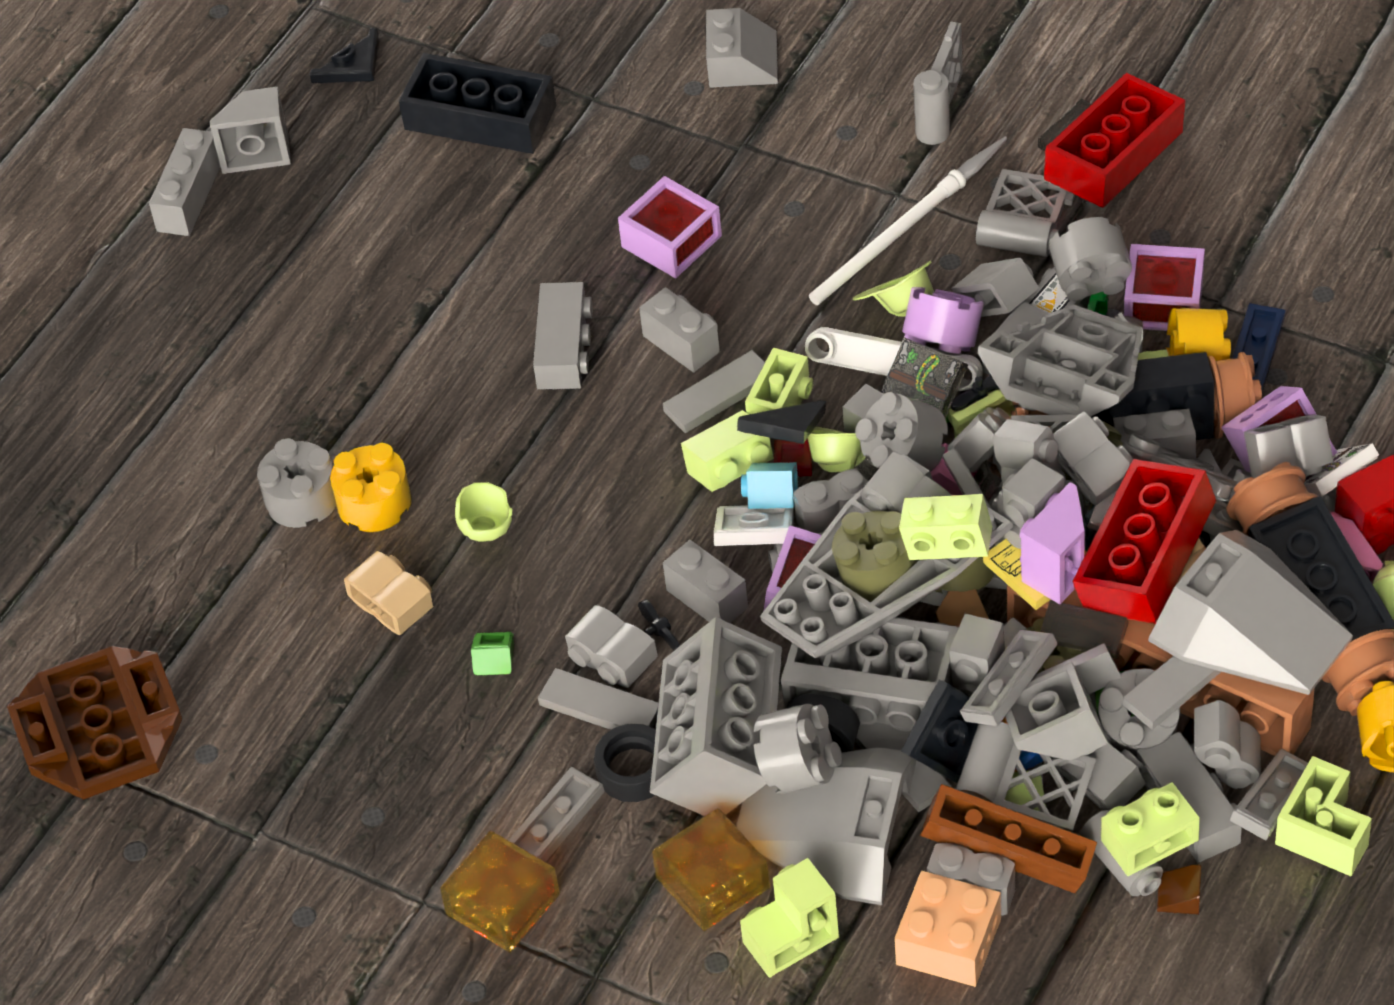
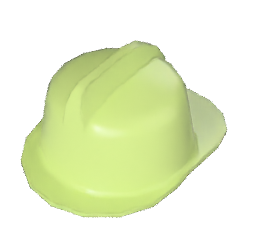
(896, 293)
(834, 449)

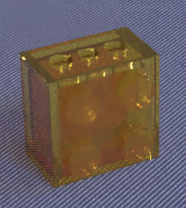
(711, 869)
(500, 891)

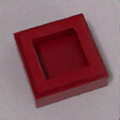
(794, 452)

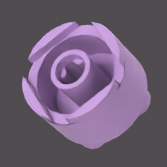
(943, 319)

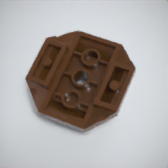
(97, 721)

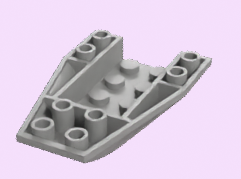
(826, 615)

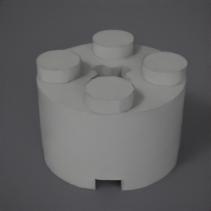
(1090, 258)
(902, 427)
(296, 483)
(1129, 731)
(796, 748)

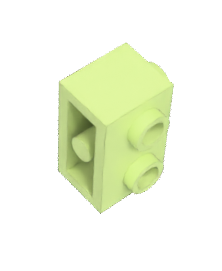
(781, 382)
(724, 453)
(946, 527)
(1149, 828)

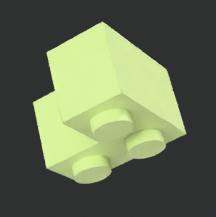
(1319, 824)
(795, 923)

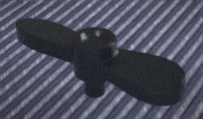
(979, 391)
(659, 625)

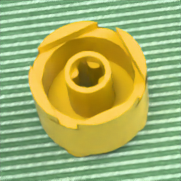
(1198, 331)
(370, 487)
(1376, 726)

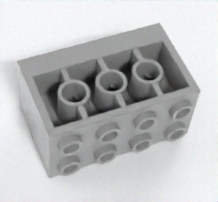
(878, 676)
(708, 715)

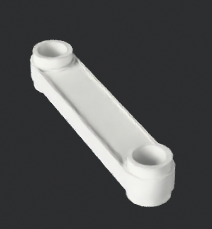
(871, 353)

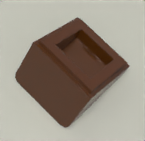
(1180, 890)

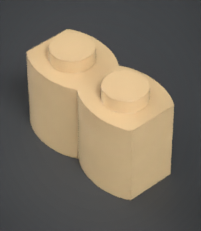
(389, 592)

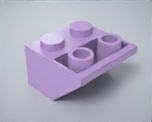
(1054, 545)

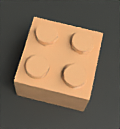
(948, 928)

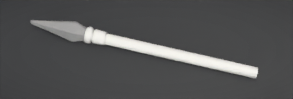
(948, 186)

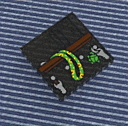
(925, 375)

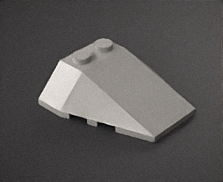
(1065, 362)

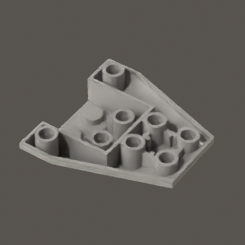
(1250, 618)
(837, 824)

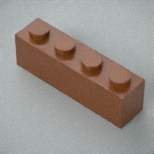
(1033, 845)

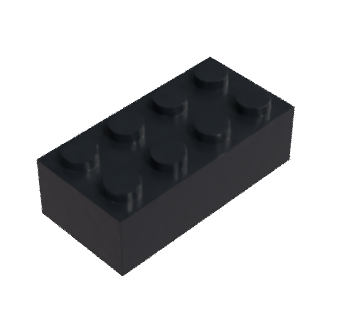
(478, 103)

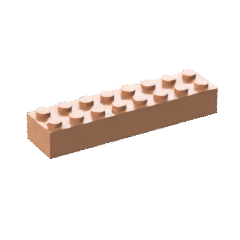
(1275, 712)

